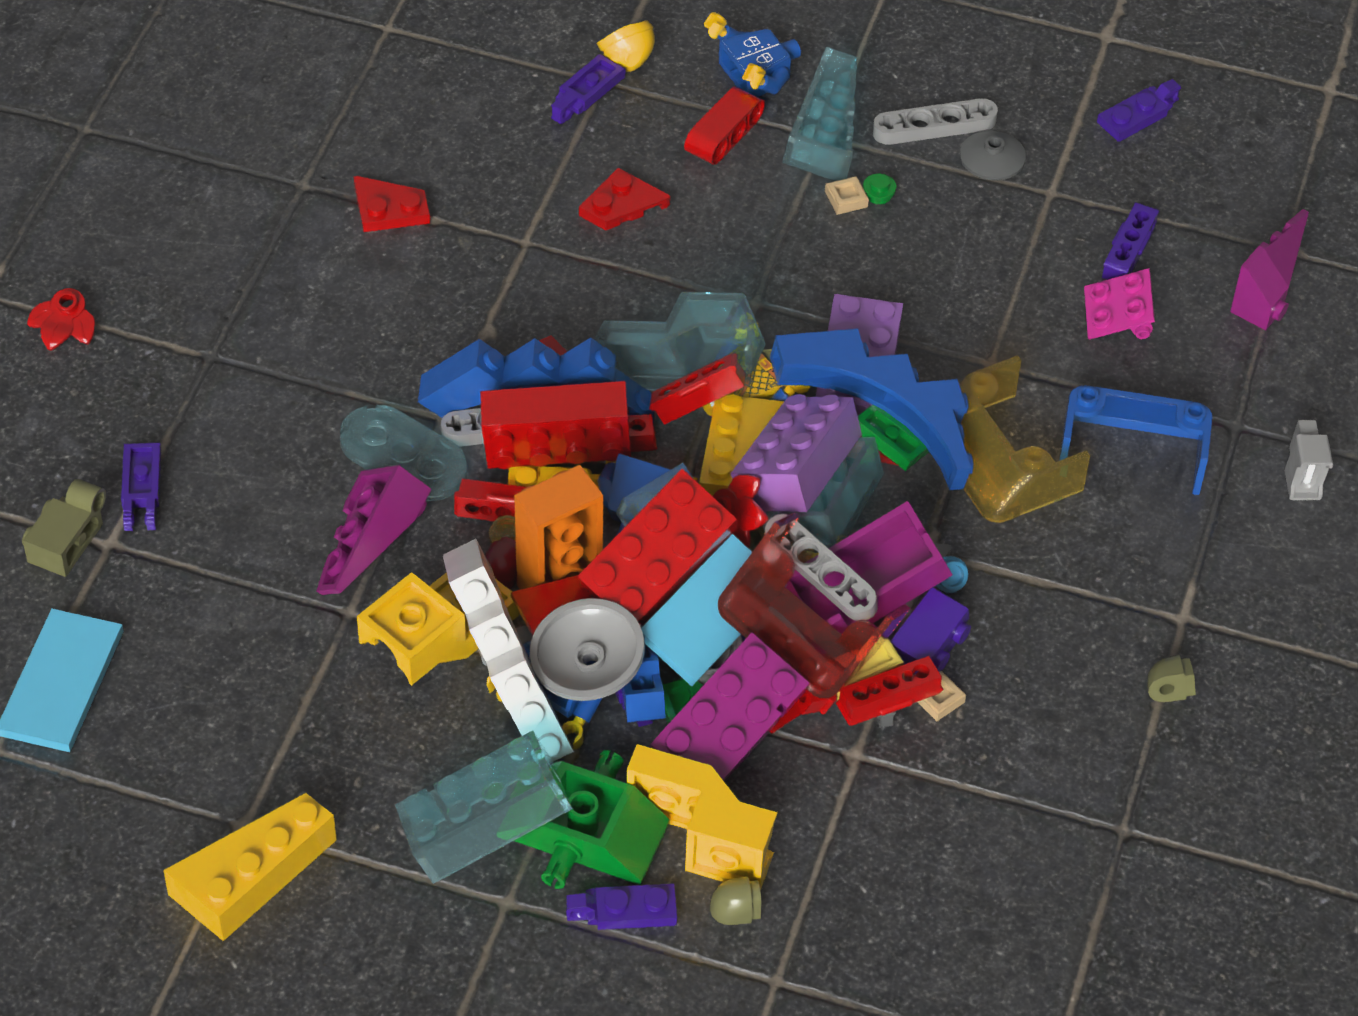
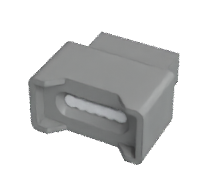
(1307, 462)

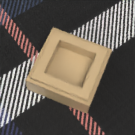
(846, 195)
(946, 701)

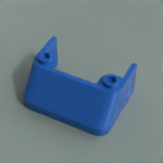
(1141, 413)

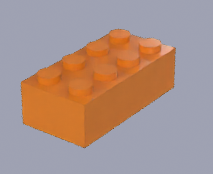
(557, 527)

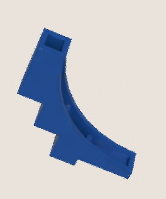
(843, 364)
(479, 367)

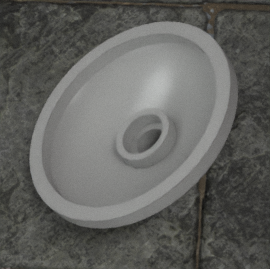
(586, 633)

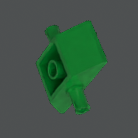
(606, 830)

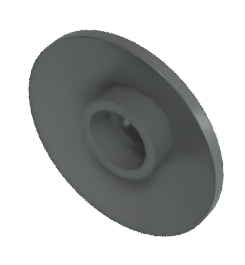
(992, 155)

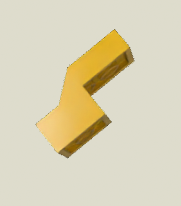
(422, 624)
(723, 834)

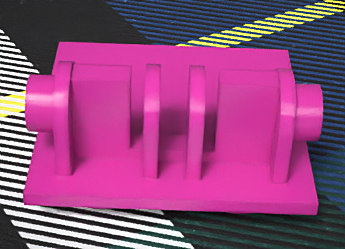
(1120, 305)

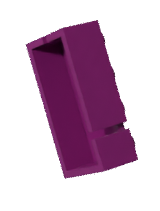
(890, 556)
(734, 708)

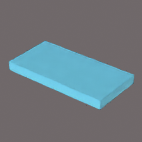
(688, 626)
(60, 680)

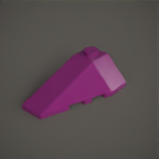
(1267, 275)
(378, 512)

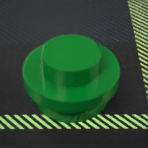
(879, 188)

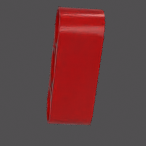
(724, 125)

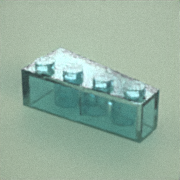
(824, 125)

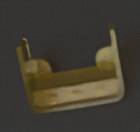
(1007, 480)

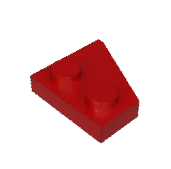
(621, 200)
(389, 205)

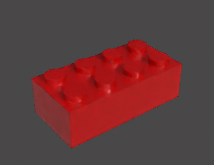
(555, 424)
(659, 548)

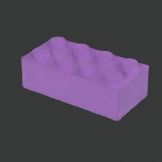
(878, 326)
(800, 451)

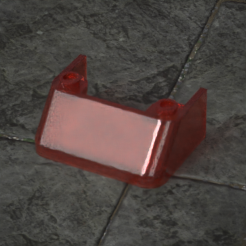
(763, 605)

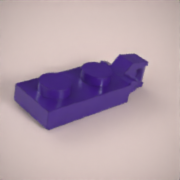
(586, 88)
(1139, 110)
(624, 906)

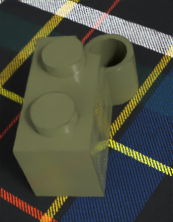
(65, 528)

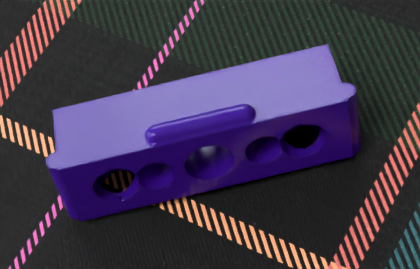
(1130, 241)

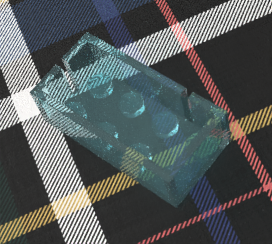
(483, 807)

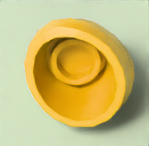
(629, 45)

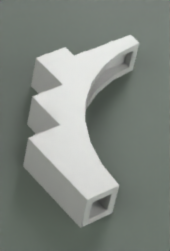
(502, 648)

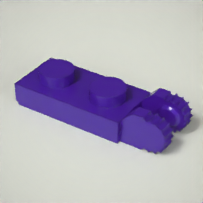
(141, 482)

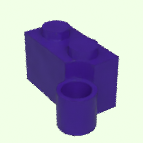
(932, 629)

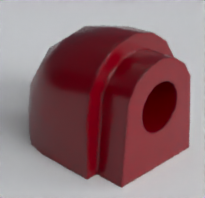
(502, 560)

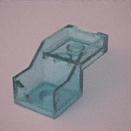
(695, 334)

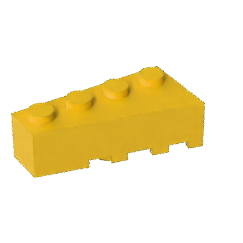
(732, 431)
(250, 866)

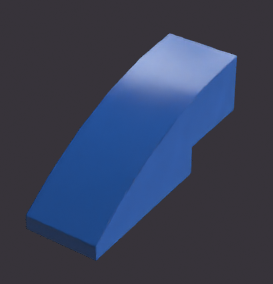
(645, 693)

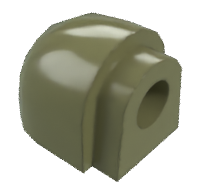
(1171, 679)
(736, 901)

